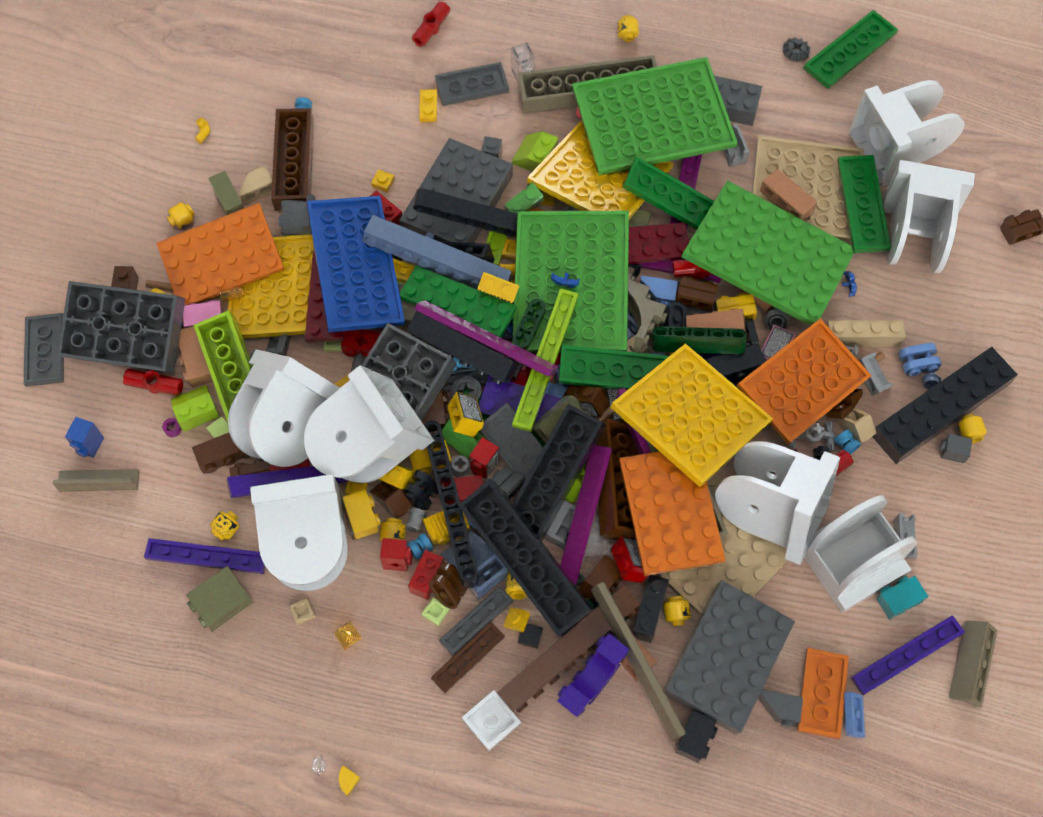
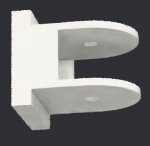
(893, 129)
(927, 205)
(275, 407)
(363, 429)
(787, 503)
(299, 516)
(858, 554)

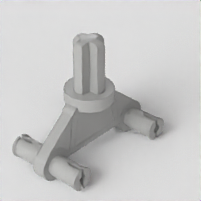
(815, 433)

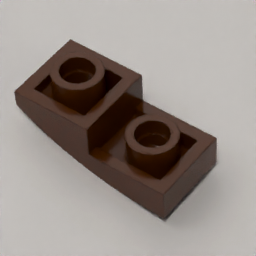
(844, 407)

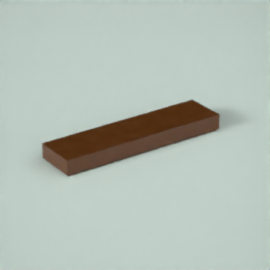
(467, 657)

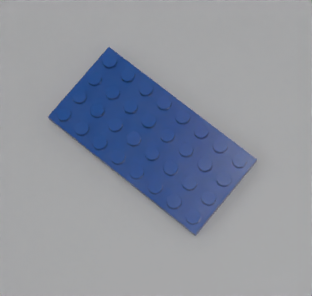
(354, 278)

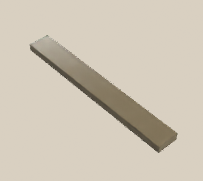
(638, 661)

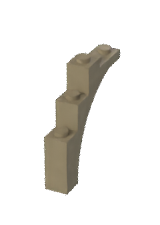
(646, 312)

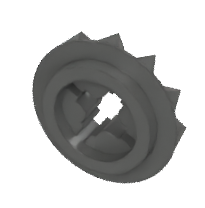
(795, 54)
(472, 384)

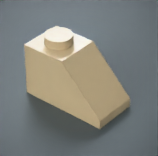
(256, 185)
(859, 424)

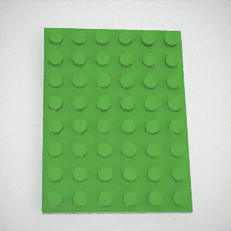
(654, 115)
(590, 249)
(769, 253)

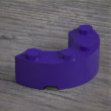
(595, 676)

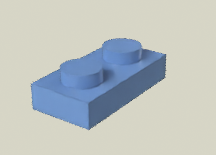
(854, 715)

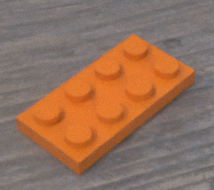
(823, 693)

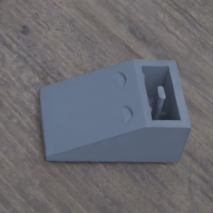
(489, 566)

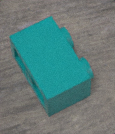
(902, 596)

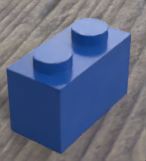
(84, 437)

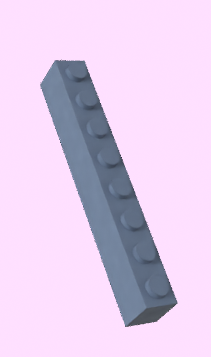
(429, 253)

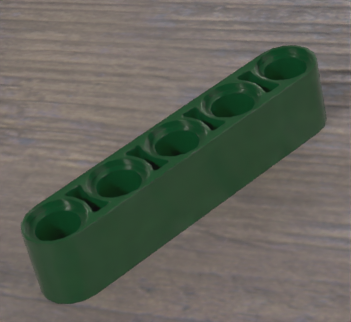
(699, 339)

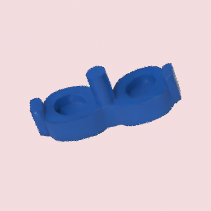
(570, 283)
(851, 283)

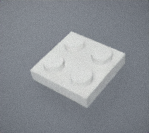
(491, 720)

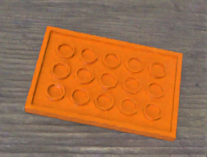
(220, 255)
(804, 380)
(669, 515)

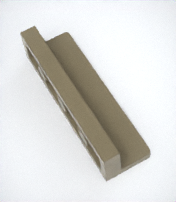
(97, 480)
(973, 662)

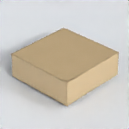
(302, 611)

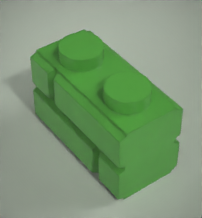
(525, 200)
(462, 443)

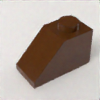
(391, 499)

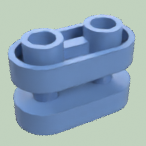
(915, 364)

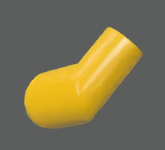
(204, 129)

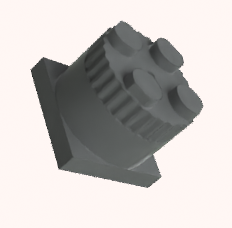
(295, 217)

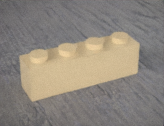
(869, 332)

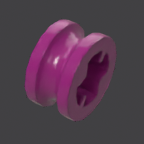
(171, 421)

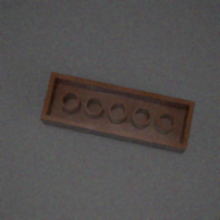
(292, 155)
(613, 503)

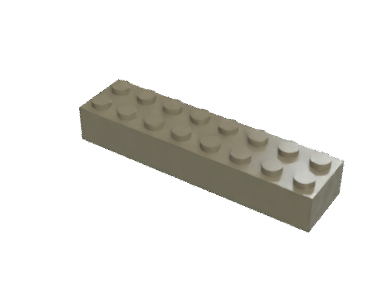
(553, 87)

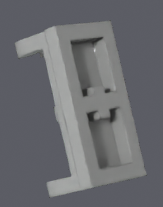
(739, 154)
(877, 381)
(561, 525)
(905, 528)

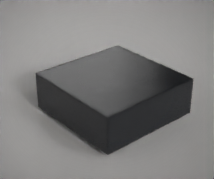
(531, 636)

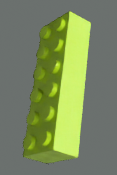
(224, 355)

